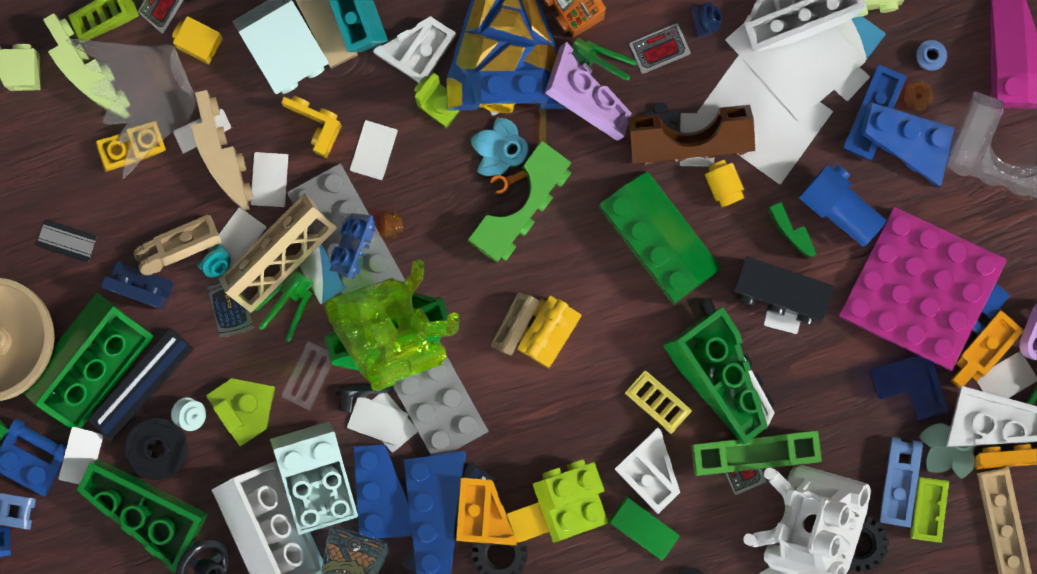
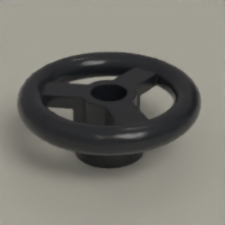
(204, 565)

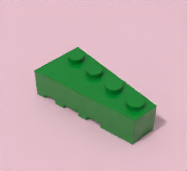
(147, 513)

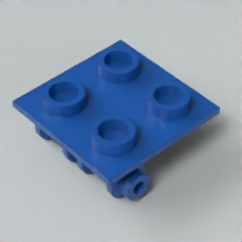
(354, 231)

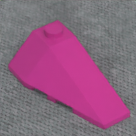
(1013, 54)

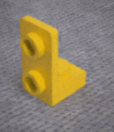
(323, 138)

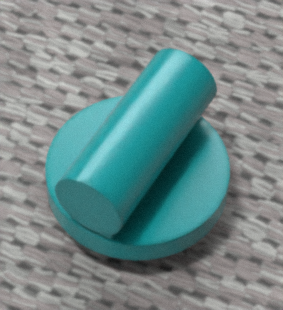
(215, 262)

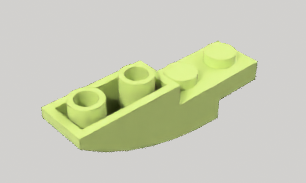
(72, 60)

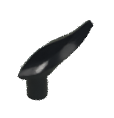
(359, 391)

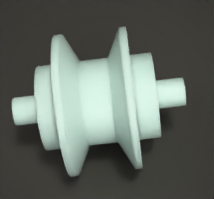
(188, 414)

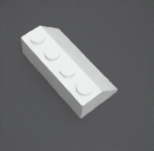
(264, 525)

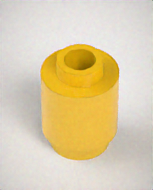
(724, 183)

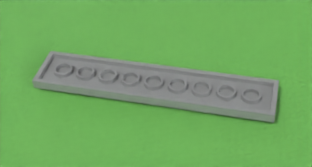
(434, 397)

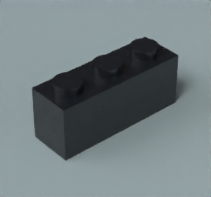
(782, 291)

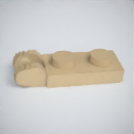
(176, 245)

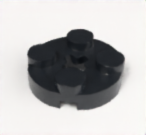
(165, 464)

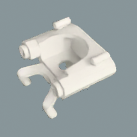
(840, 514)

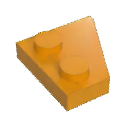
(481, 514)

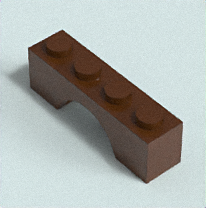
(727, 134)

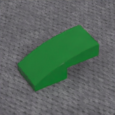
(798, 238)
(644, 528)

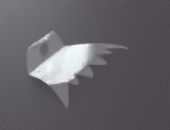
(143, 92)

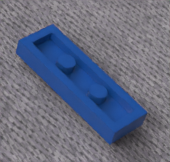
(882, 90)

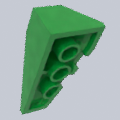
(715, 366)

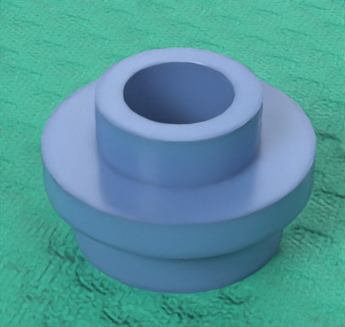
(925, 62)

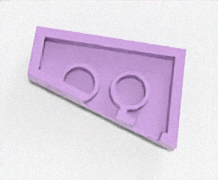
(581, 93)

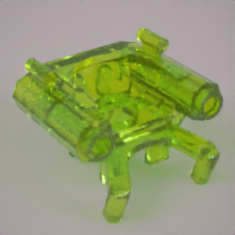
(375, 343)

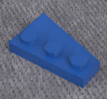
(912, 139)

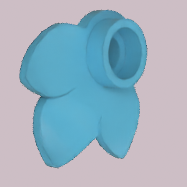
(495, 148)

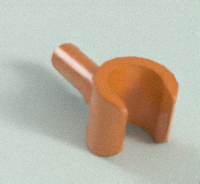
(508, 180)

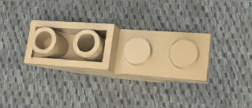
(222, 163)

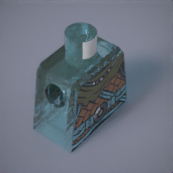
(353, 553)

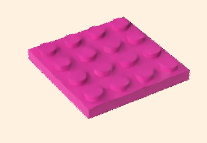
(923, 288)

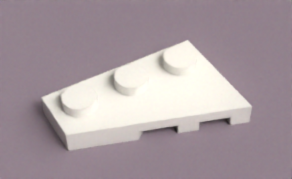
(990, 420)

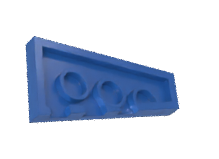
(433, 509)

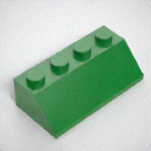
(659, 237)
(88, 362)

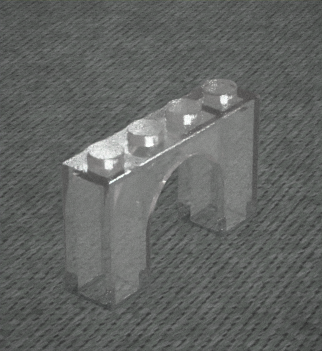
(973, 151)

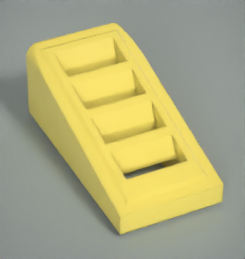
(683, 412)

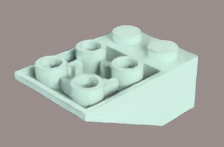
(314, 477)

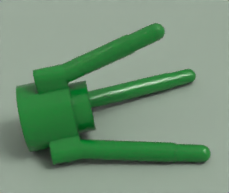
(587, 53)
(293, 287)

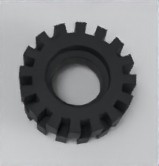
(878, 547)
(484, 566)

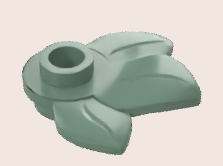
(943, 458)

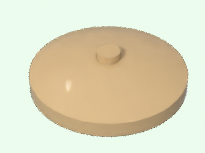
(24, 338)

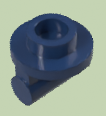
(706, 19)

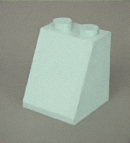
(281, 44)

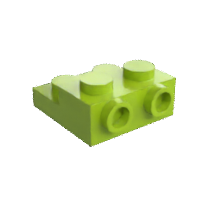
(571, 500)

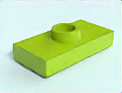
(929, 510)

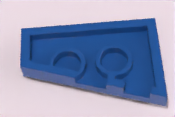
(380, 497)

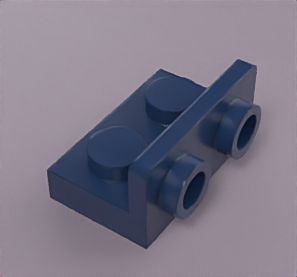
(133, 285)

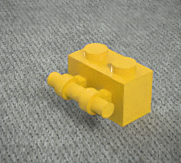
(549, 331)

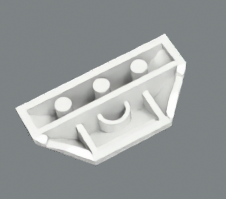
(789, 21)

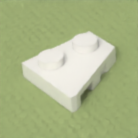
(418, 49)
(651, 472)

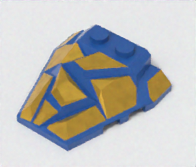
(502, 56)

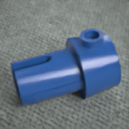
(832, 197)

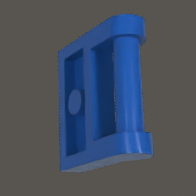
(26, 467)

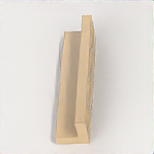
(270, 246)

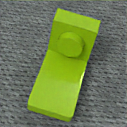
(432, 99)

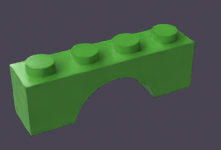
(543, 171)
(756, 454)

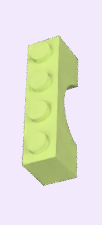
(20, 68)

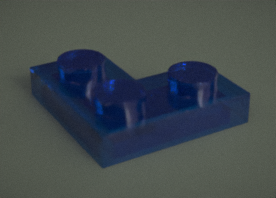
(915, 376)

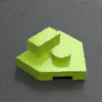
(243, 408)

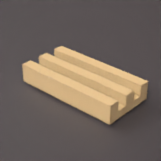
(515, 323)

